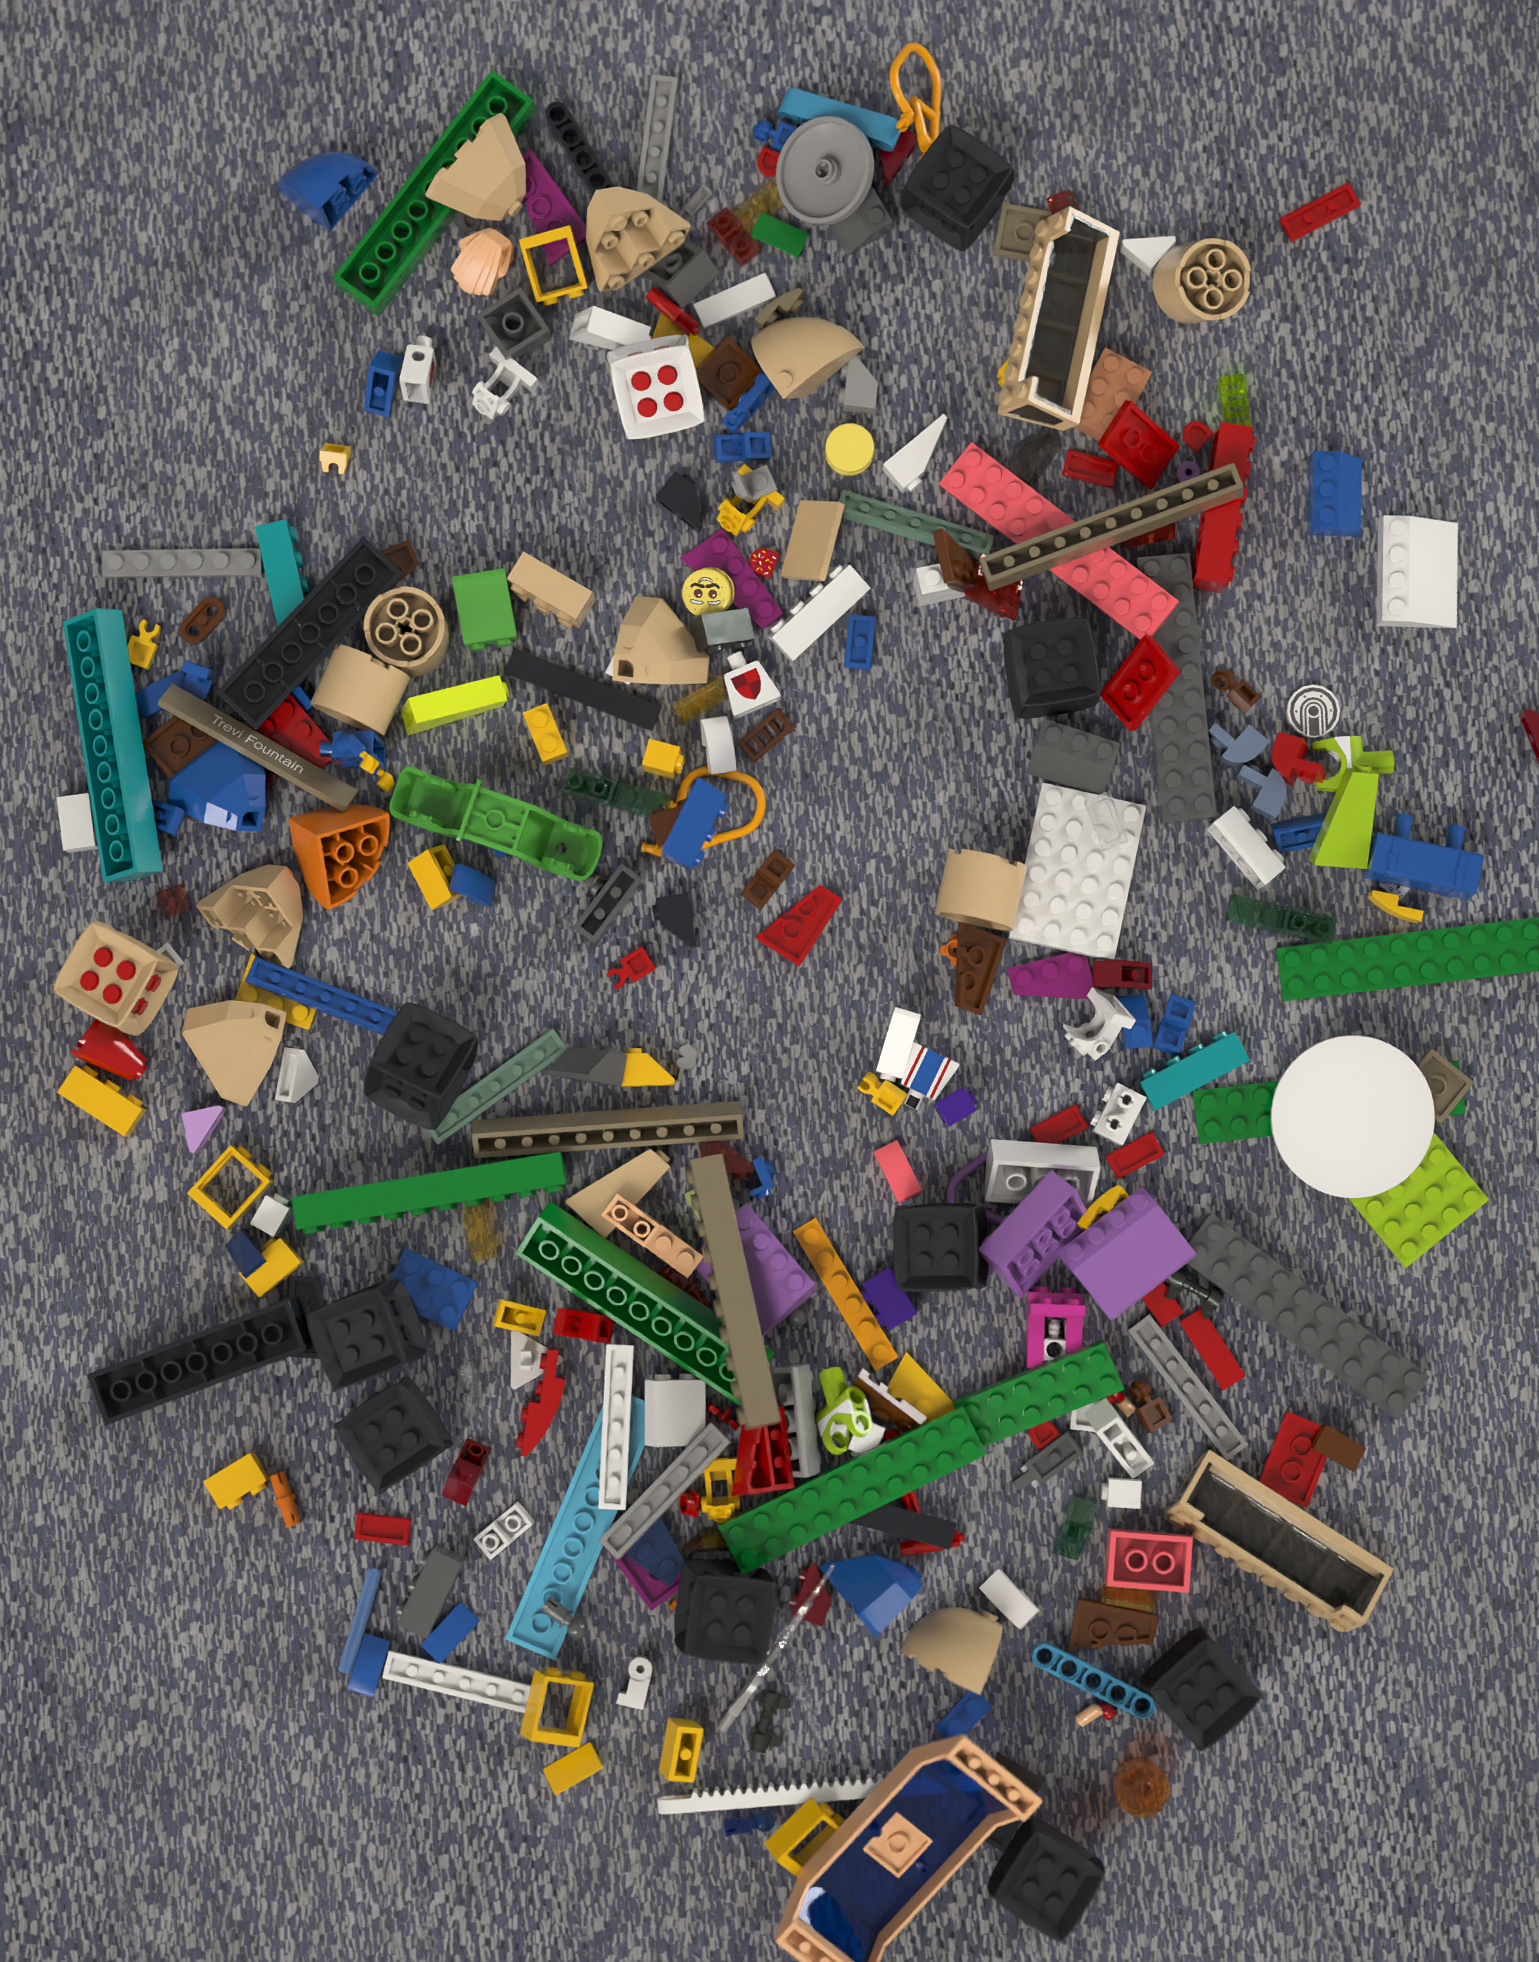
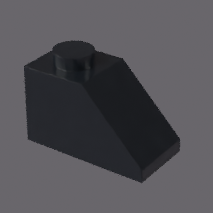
(681, 499)
(676, 917)

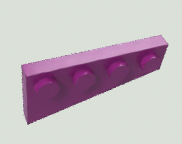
(550, 208)
(750, 592)

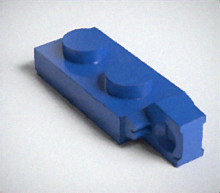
(749, 403)

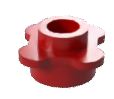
(690, 1503)

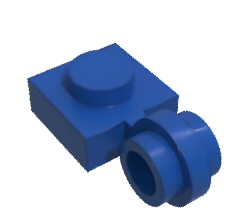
(763, 131)

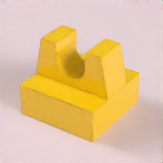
(335, 454)

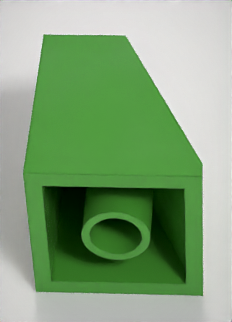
(485, 609)

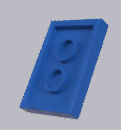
(434, 1289)

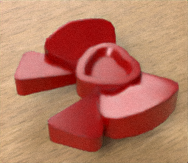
(724, 1415)

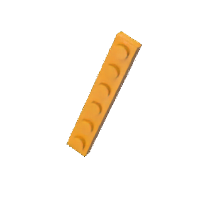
(845, 1294)

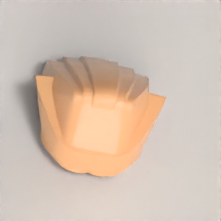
(482, 261)

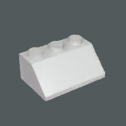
(1247, 847)

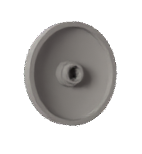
(825, 170)

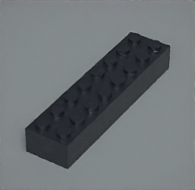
(309, 633)
(200, 1361)

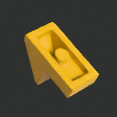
(519, 1317)

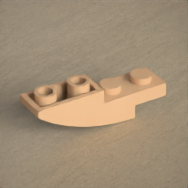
(652, 1235)

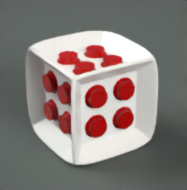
(656, 387)

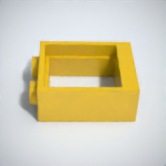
(548, 237)
(210, 1205)
(578, 1710)
(796, 1828)

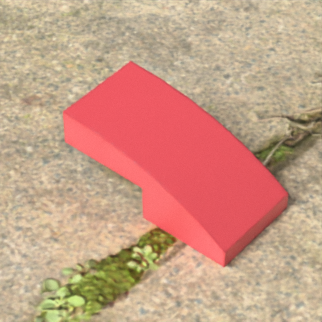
(898, 1171)

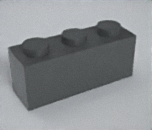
(608, 904)

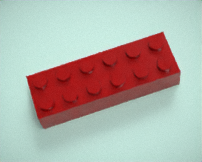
(1220, 524)

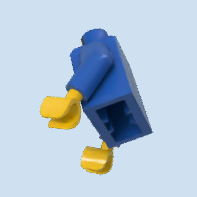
(359, 751)

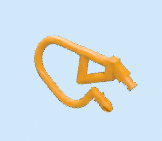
(916, 109)
(729, 835)

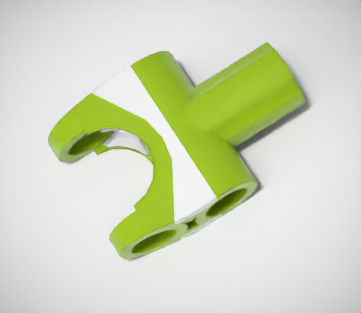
(1348, 752)
(842, 1411)

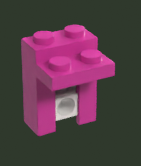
(1042, 1304)

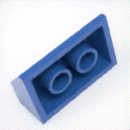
(1334, 494)
(695, 825)

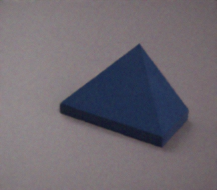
(245, 1252)

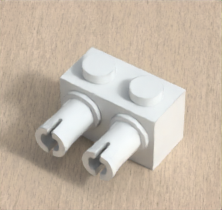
(1117, 1114)

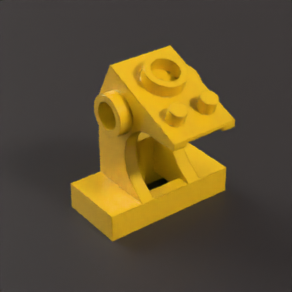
(737, 522)
(720, 1507)

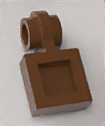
(1240, 693)
(1153, 1412)

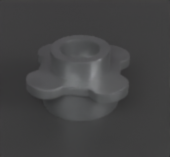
(593, 885)

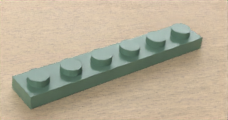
(911, 523)
(500, 1084)

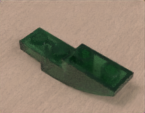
(612, 793)
(1280, 919)

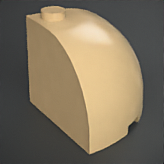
(803, 353)
(956, 1643)

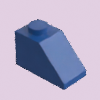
(382, 383)
(1140, 1034)

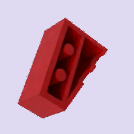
(763, 1459)

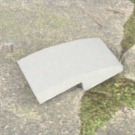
(718, 744)
(504, 1530)
(1009, 1599)

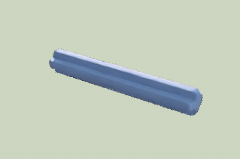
(360, 1620)

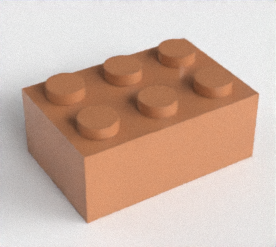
(1108, 387)

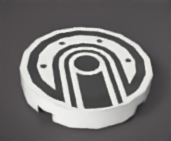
(1312, 711)

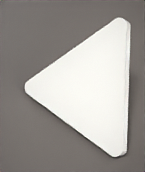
(525, 1359)

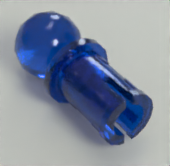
(763, 1821)

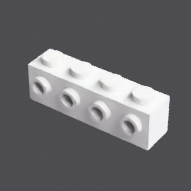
(819, 611)

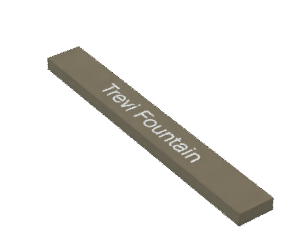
(257, 747)

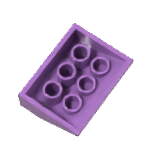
(1034, 1233)
(1126, 1253)
(774, 1275)

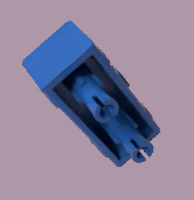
(1424, 865)

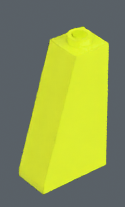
(453, 704)

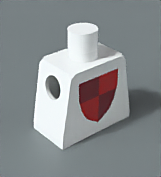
(418, 371)
(748, 686)

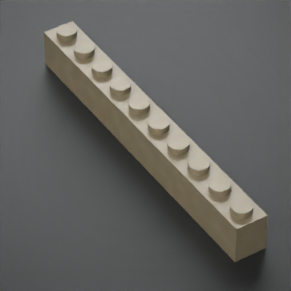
(1111, 527)
(607, 1129)
(733, 1292)

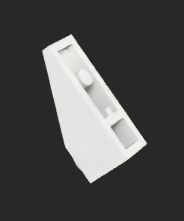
(911, 461)
(1118, 1438)

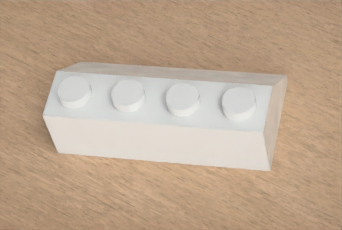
(1018, 1165)

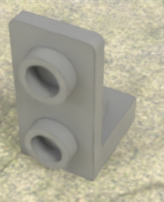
(754, 484)

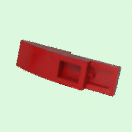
(540, 1413)

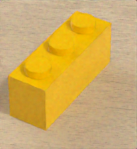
(102, 1099)

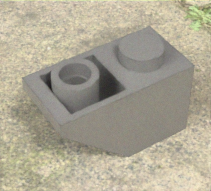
(860, 388)

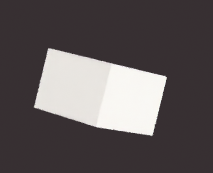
(1146, 251)

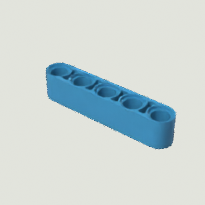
(805, 106)
(1102, 1688)

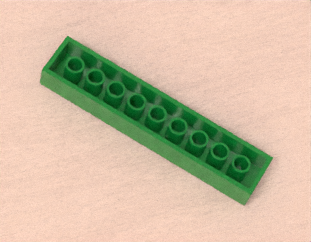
(411, 219)
(429, 1191)
(630, 1295)

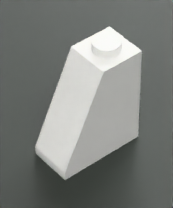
(607, 329)
(931, 587)
(897, 1044)

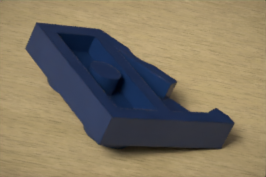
(657, 1553)

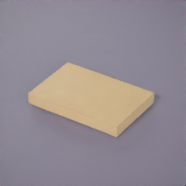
(812, 540)

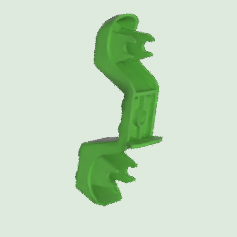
(495, 822)

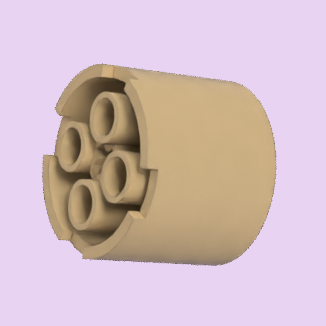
(1182, 280)
(415, 651)
(360, 690)
(980, 889)

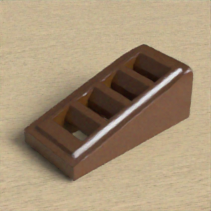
(783, 718)

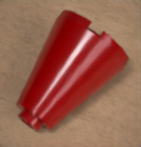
(110, 1050)

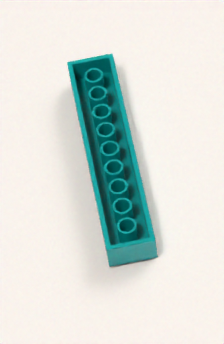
(112, 745)

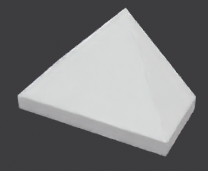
(296, 1076)

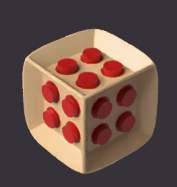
(116, 978)

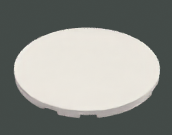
(1352, 1116)

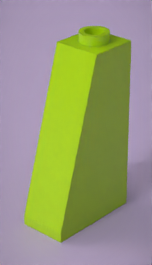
(1349, 821)

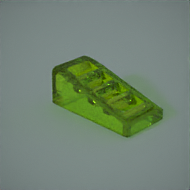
(1238, 379)

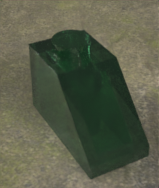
(1074, 1527)

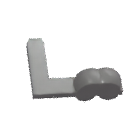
(685, 1062)

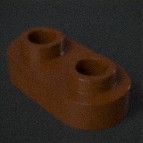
(200, 618)

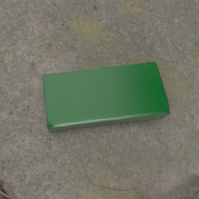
(779, 235)

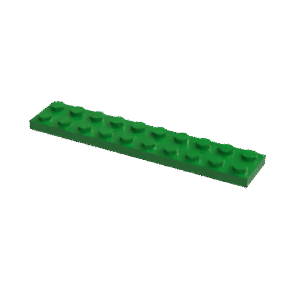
(1408, 959)
(1244, 1111)
(852, 1489)

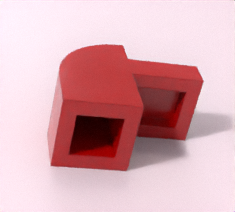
(1289, 761)
(583, 1325)

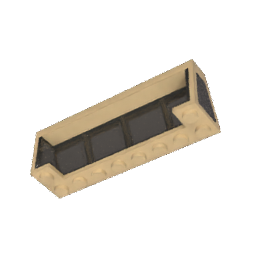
(1058, 320)
(1279, 1542)

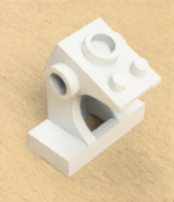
(511, 375)
(1103, 1028)

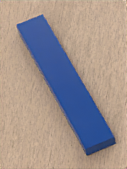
(320, 996)

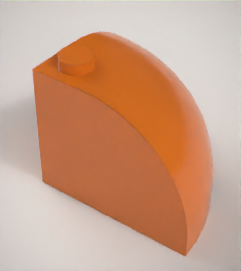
(338, 849)

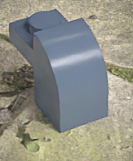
(1237, 751)
(1270, 793)

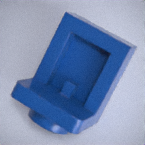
(764, 1171)

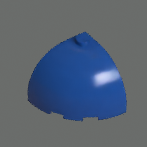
(327, 185)

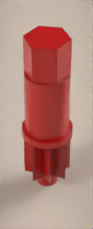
(673, 312)
(916, 1548)

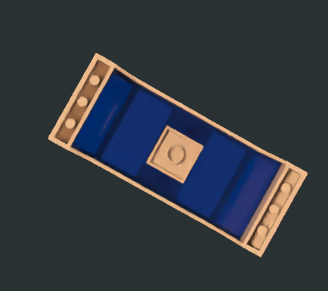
(899, 1851)

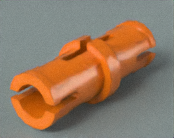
(285, 1499)

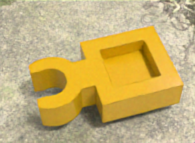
(141, 648)
(885, 1095)

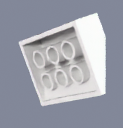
(1417, 572)

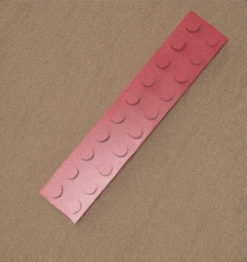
(1024, 514)

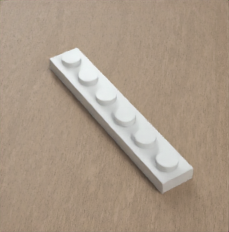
(616, 1427)
(457, 1681)

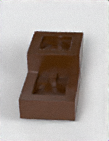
(767, 879)
(1338, 1447)

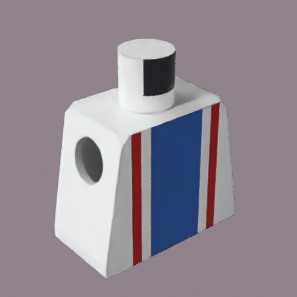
(925, 1075)

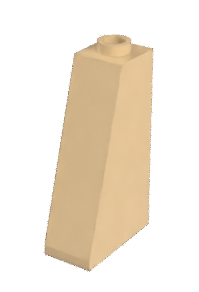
(630, 1181)

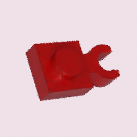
(635, 966)

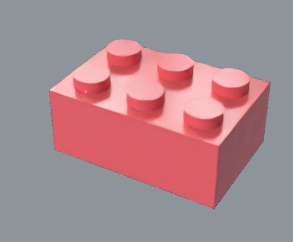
(1148, 1560)

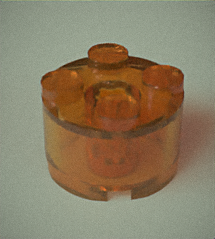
(1154, 1795)

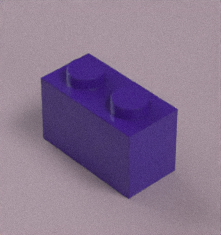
(956, 1106)
(891, 1303)

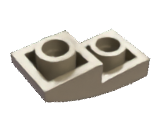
(784, 304)

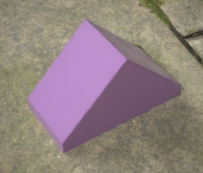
(200, 1125)

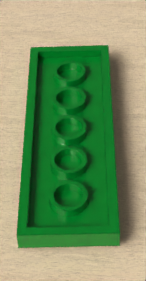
(1042, 1393)

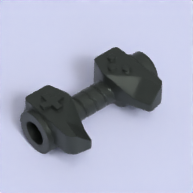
(1209, 1298)
(761, 1736)

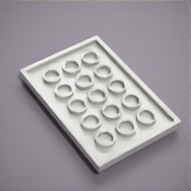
(1072, 887)

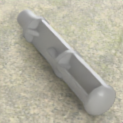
(687, 212)

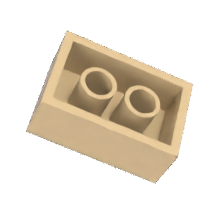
(550, 591)

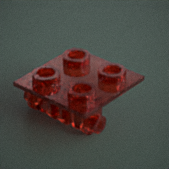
(1001, 601)

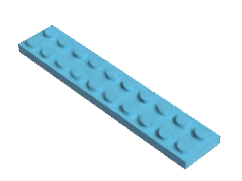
(572, 1544)

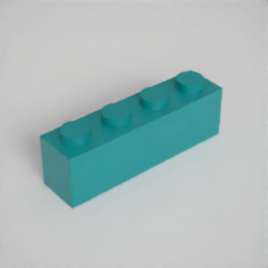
(282, 567)
(1193, 1071)

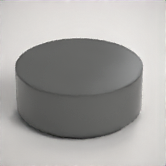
(466, 222)

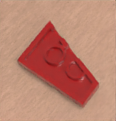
(801, 925)

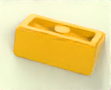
(573, 1768)

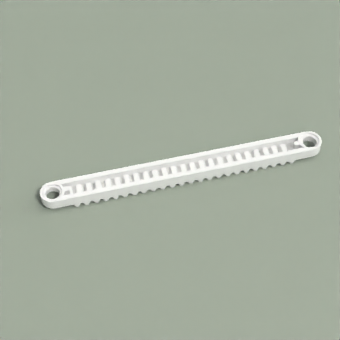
(768, 1796)

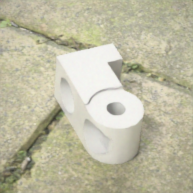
(640, 1672)

